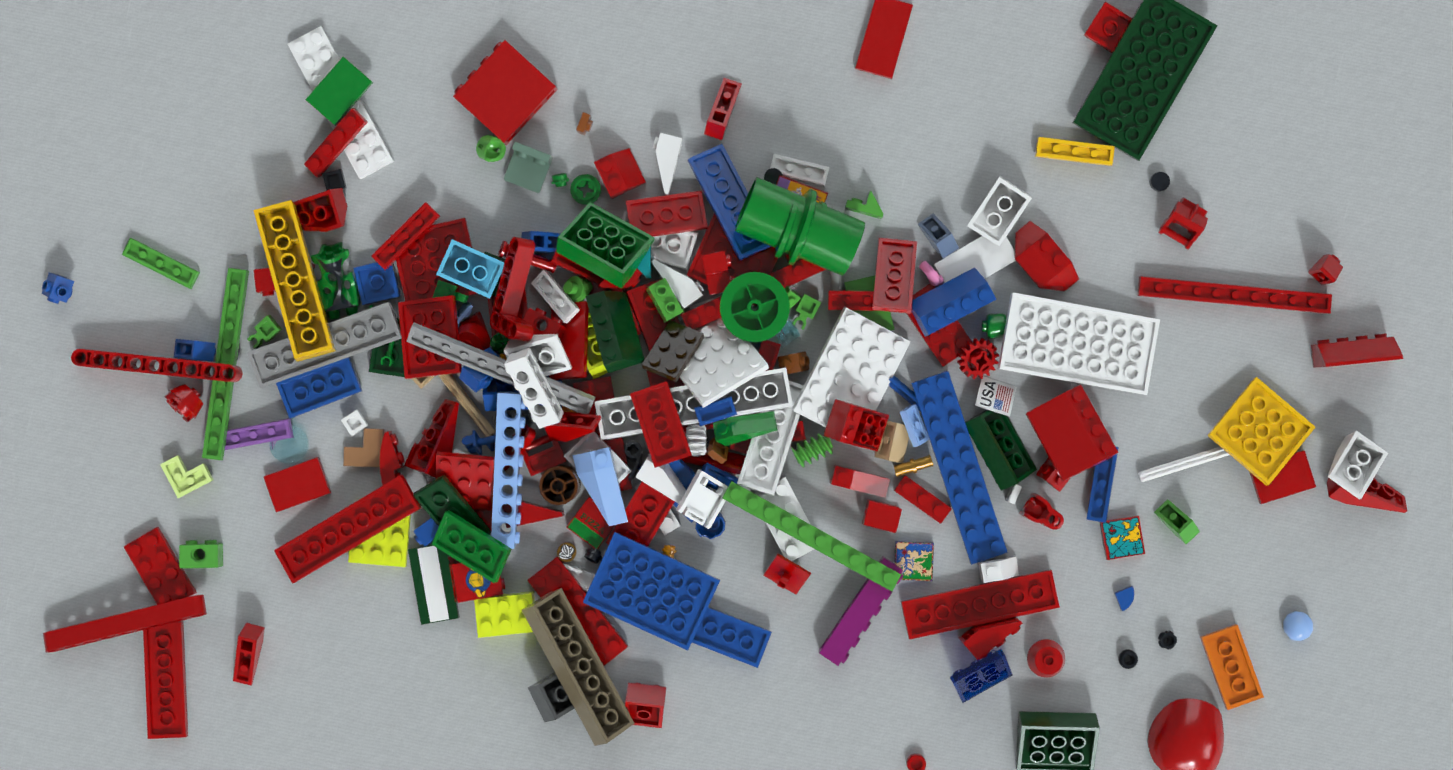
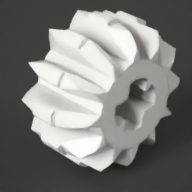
(697, 439)

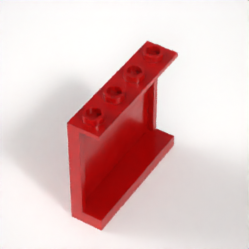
(505, 91)

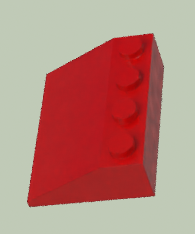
(1071, 433)

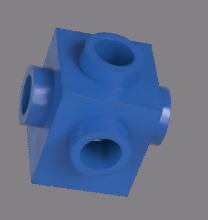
(57, 288)

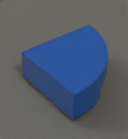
(1125, 597)

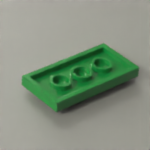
(471, 546)

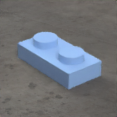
(914, 425)

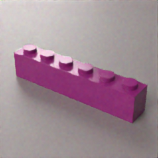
(856, 618)

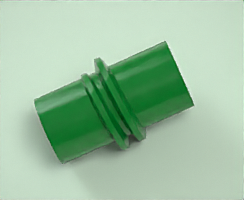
(800, 226)

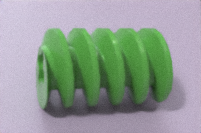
(812, 450)

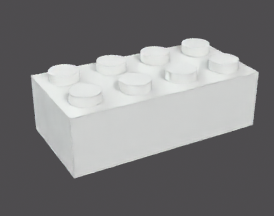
(786, 500)

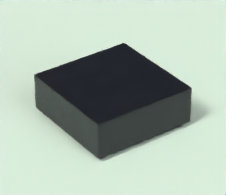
(334, 179)

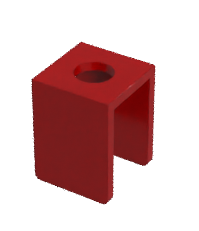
(881, 516)

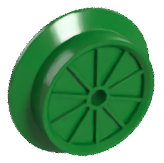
(766, 319)

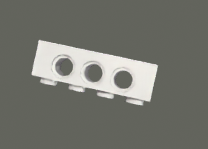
(534, 378)

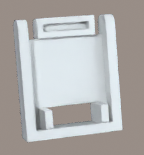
(700, 502)

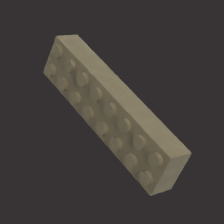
(578, 667)

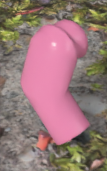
(931, 274)

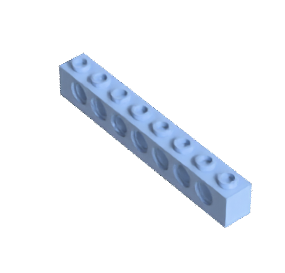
(506, 400)

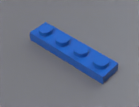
(1101, 490)

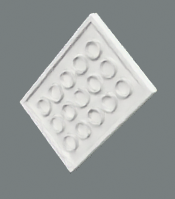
(851, 367)

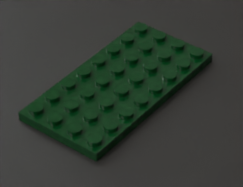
(1144, 75)

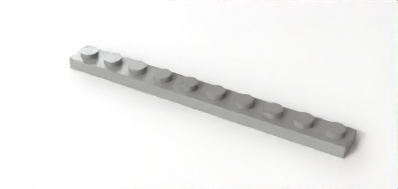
(491, 365)

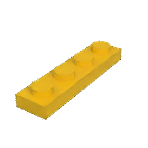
(1074, 151)

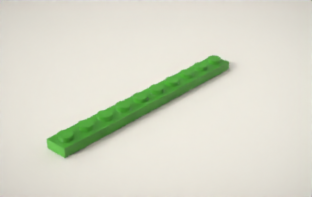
(226, 354)
(811, 536)

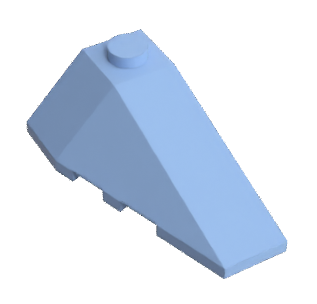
(601, 481)

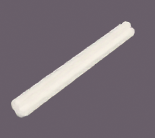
(1181, 464)

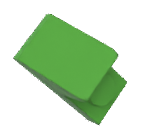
(870, 209)

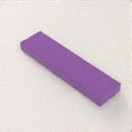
(259, 434)

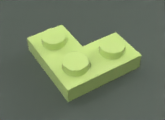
(185, 481)

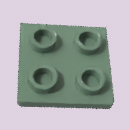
(528, 167)

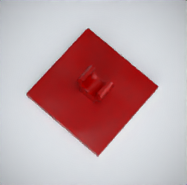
(787, 574)

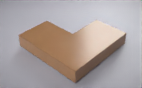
(368, 454)

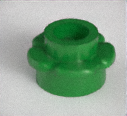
(560, 179)

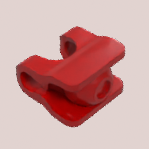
(1039, 510)

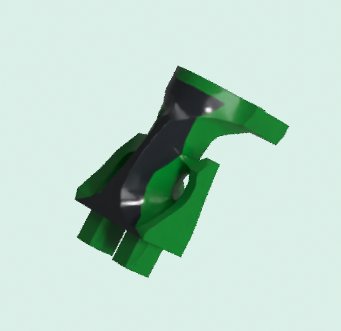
(331, 261)

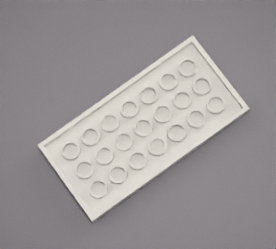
(1078, 343)

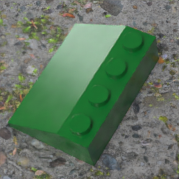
(604, 244)

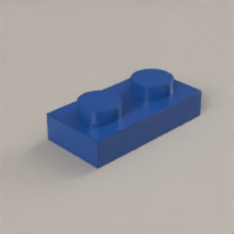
(719, 475)

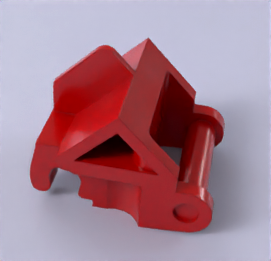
(1188, 216)

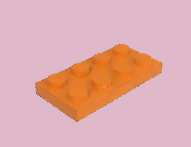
(1231, 667)

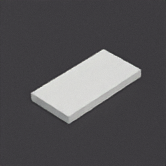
(672, 248)
(979, 254)

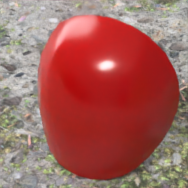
(1187, 736)

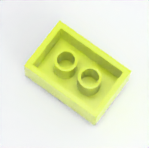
(503, 614)

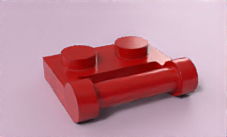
(545, 459)

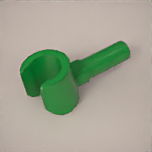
(388, 355)

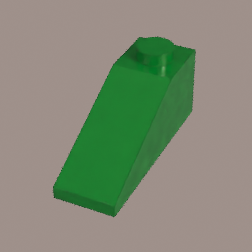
(744, 427)

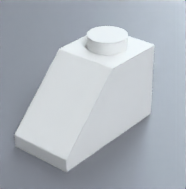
(998, 569)

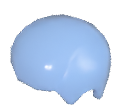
(1298, 626)

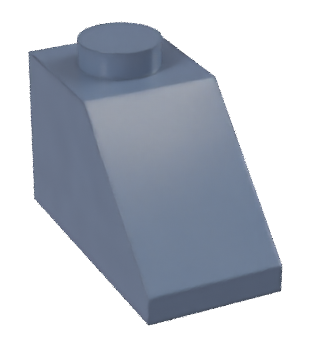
(938, 235)

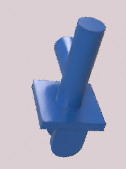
(475, 443)

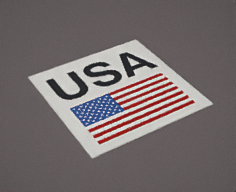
(995, 396)

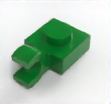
(446, 289)

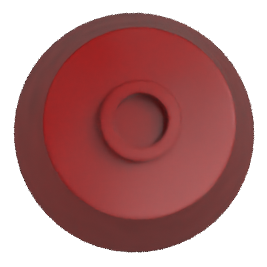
(474, 335)
(185, 401)
(1046, 658)

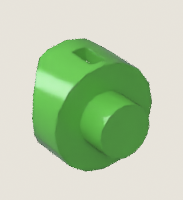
(488, 147)
(577, 288)

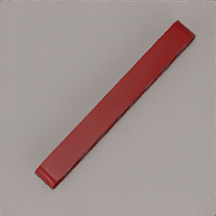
(148, 365)
(124, 623)

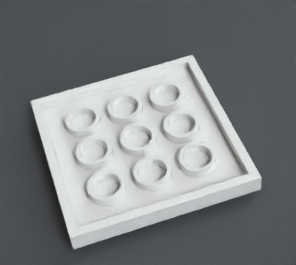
(720, 364)

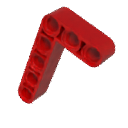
(511, 290)

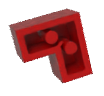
(716, 271)

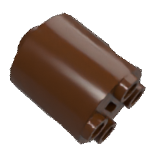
(560, 485)

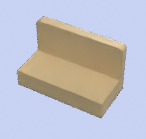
(893, 443)

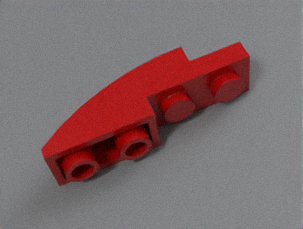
(390, 458)

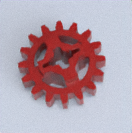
(978, 358)

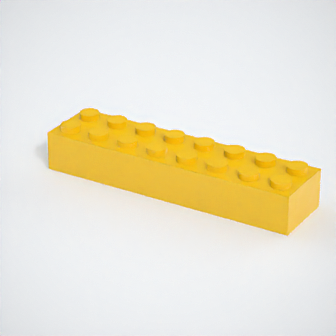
(294, 280)

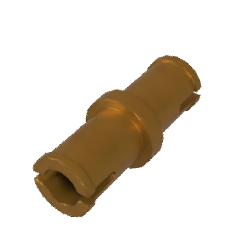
(913, 465)

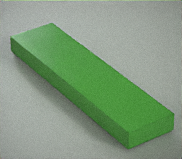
(160, 263)

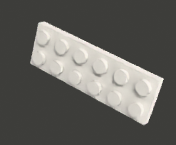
(769, 451)

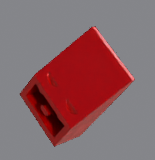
(856, 425)
(984, 637)

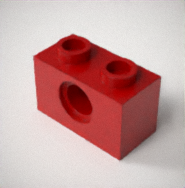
(537, 317)

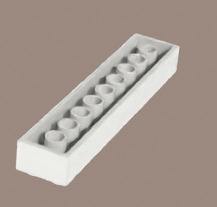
(760, 394)

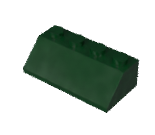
(615, 330)
(1000, 448)

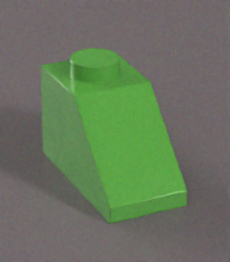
(1177, 521)

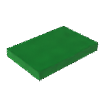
(339, 91)

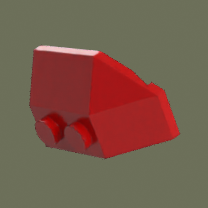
(1043, 259)

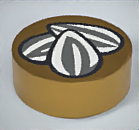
(566, 552)

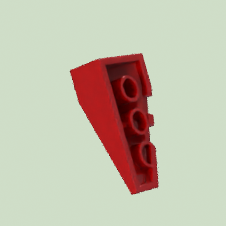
(322, 211)
(436, 438)
(1376, 496)

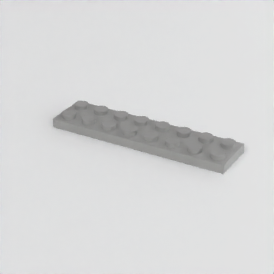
(350, 337)

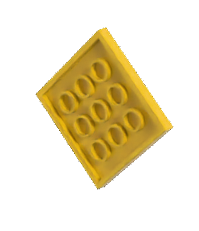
(1261, 431)

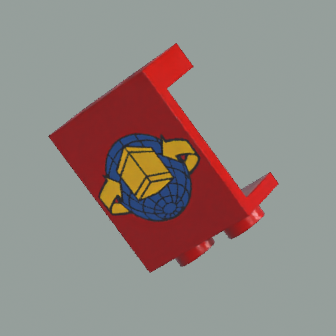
(471, 585)

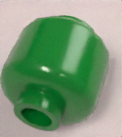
(994, 325)

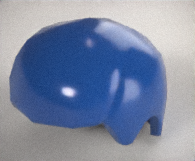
(715, 530)

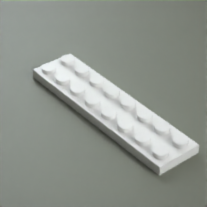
(316, 59)

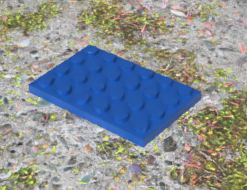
(651, 591)

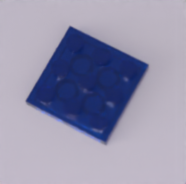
(981, 675)

